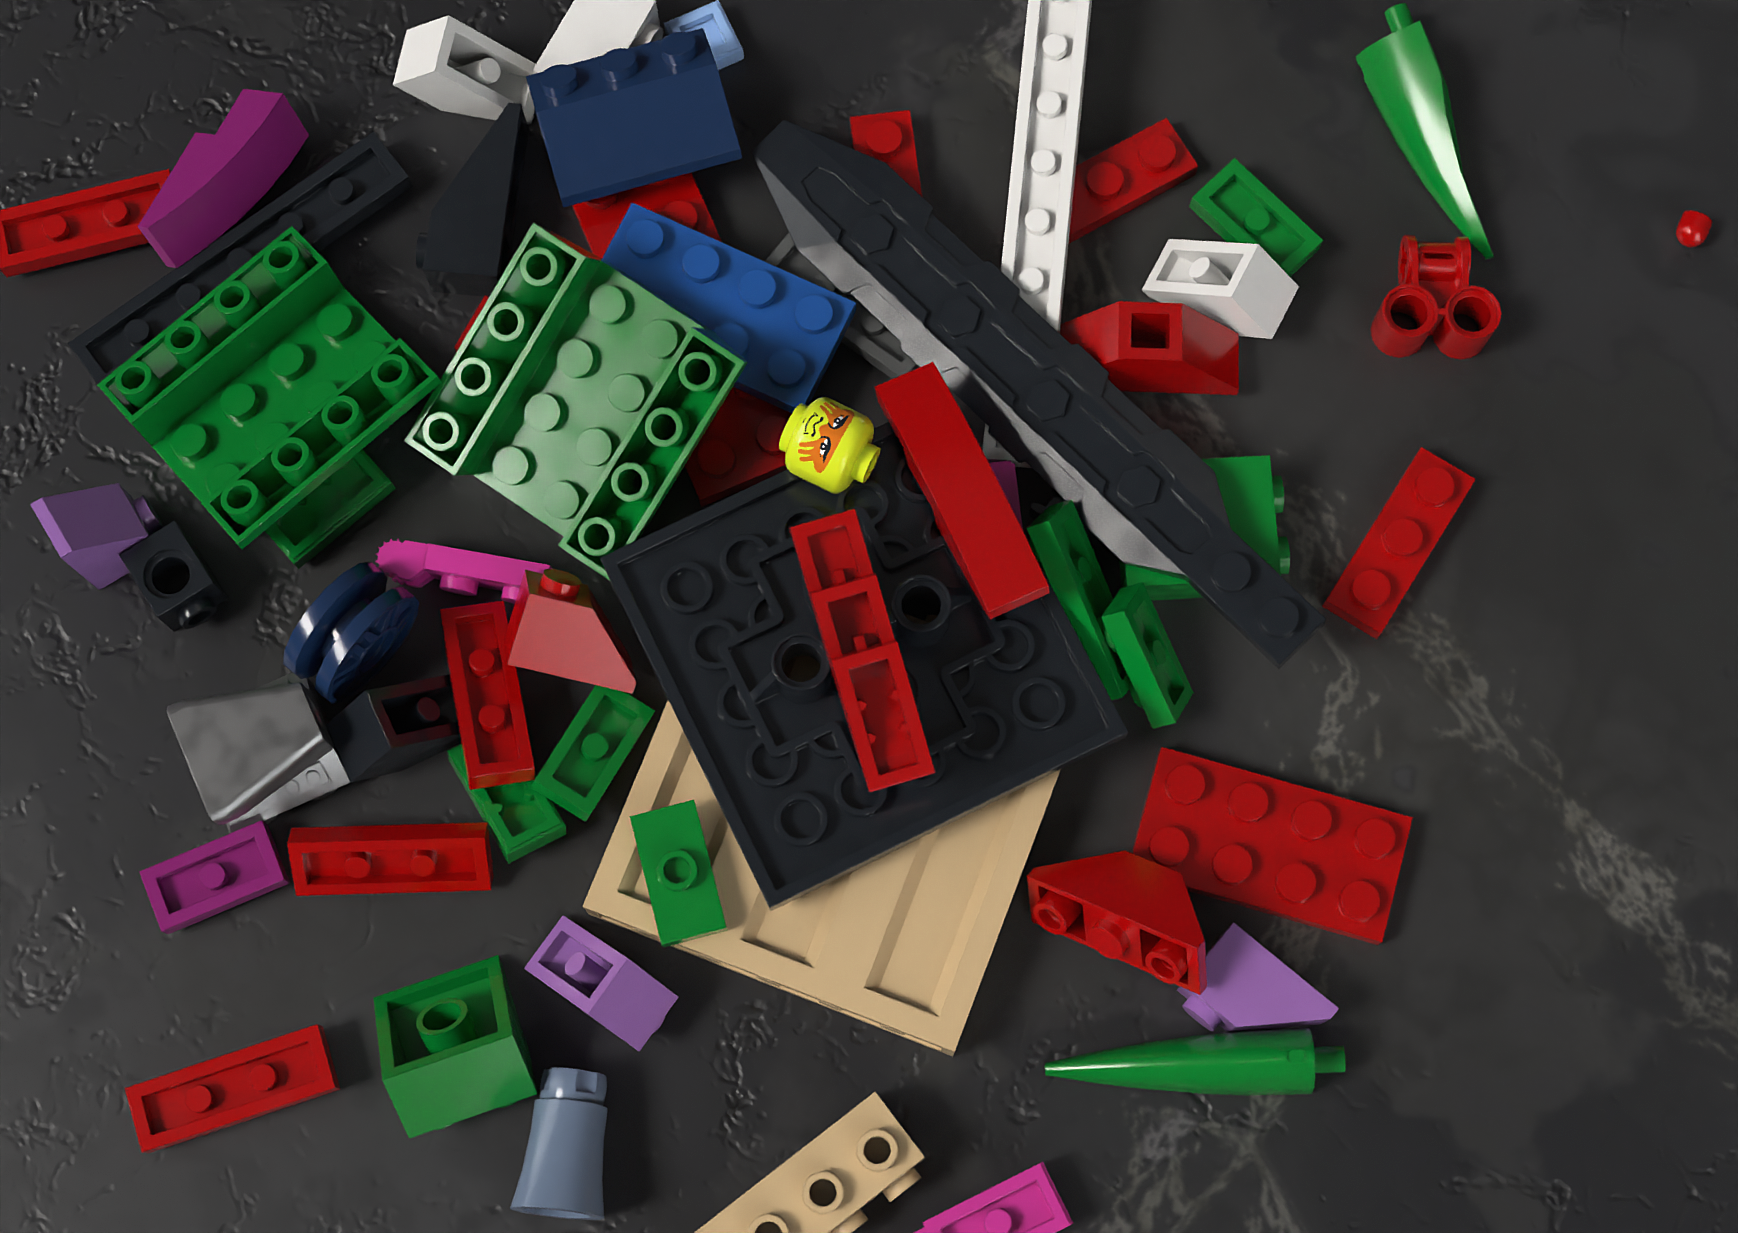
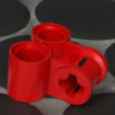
(1432, 290)

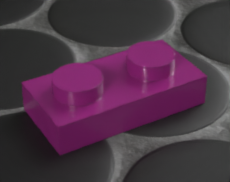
(214, 877)

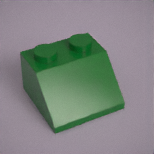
(452, 1047)

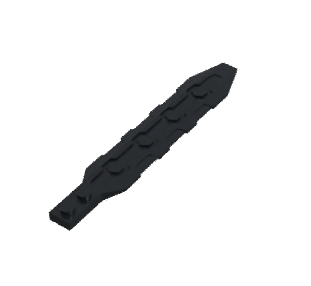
(1024, 380)

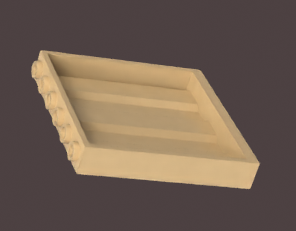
(881, 944)

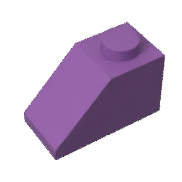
(95, 527)
(601, 983)
(1253, 989)

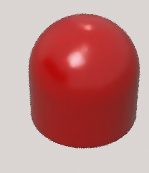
(1693, 228)

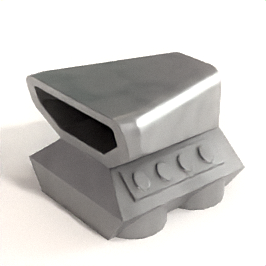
(258, 750)

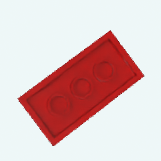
(1273, 845)

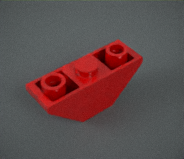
(1159, 348)
(1124, 912)

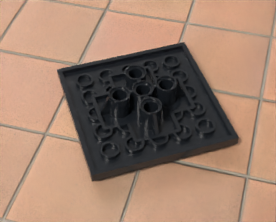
(728, 609)

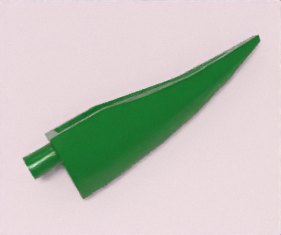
(1418, 113)
(1211, 1064)

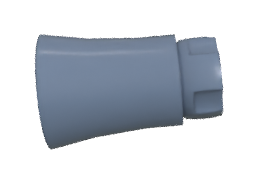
(565, 1148)

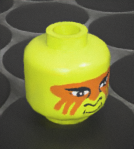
(829, 445)

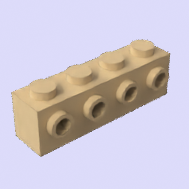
(829, 1178)

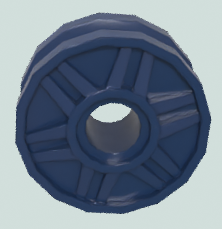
(350, 632)

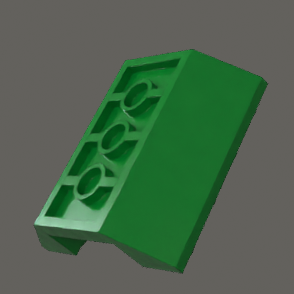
(267, 386)
(577, 395)

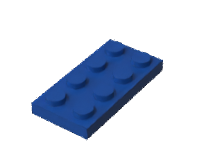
(763, 312)

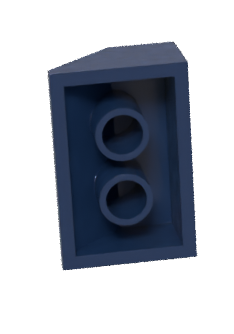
(634, 117)

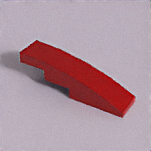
(962, 491)
(862, 650)

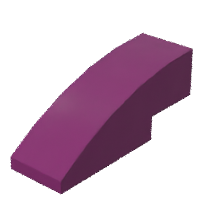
(223, 175)

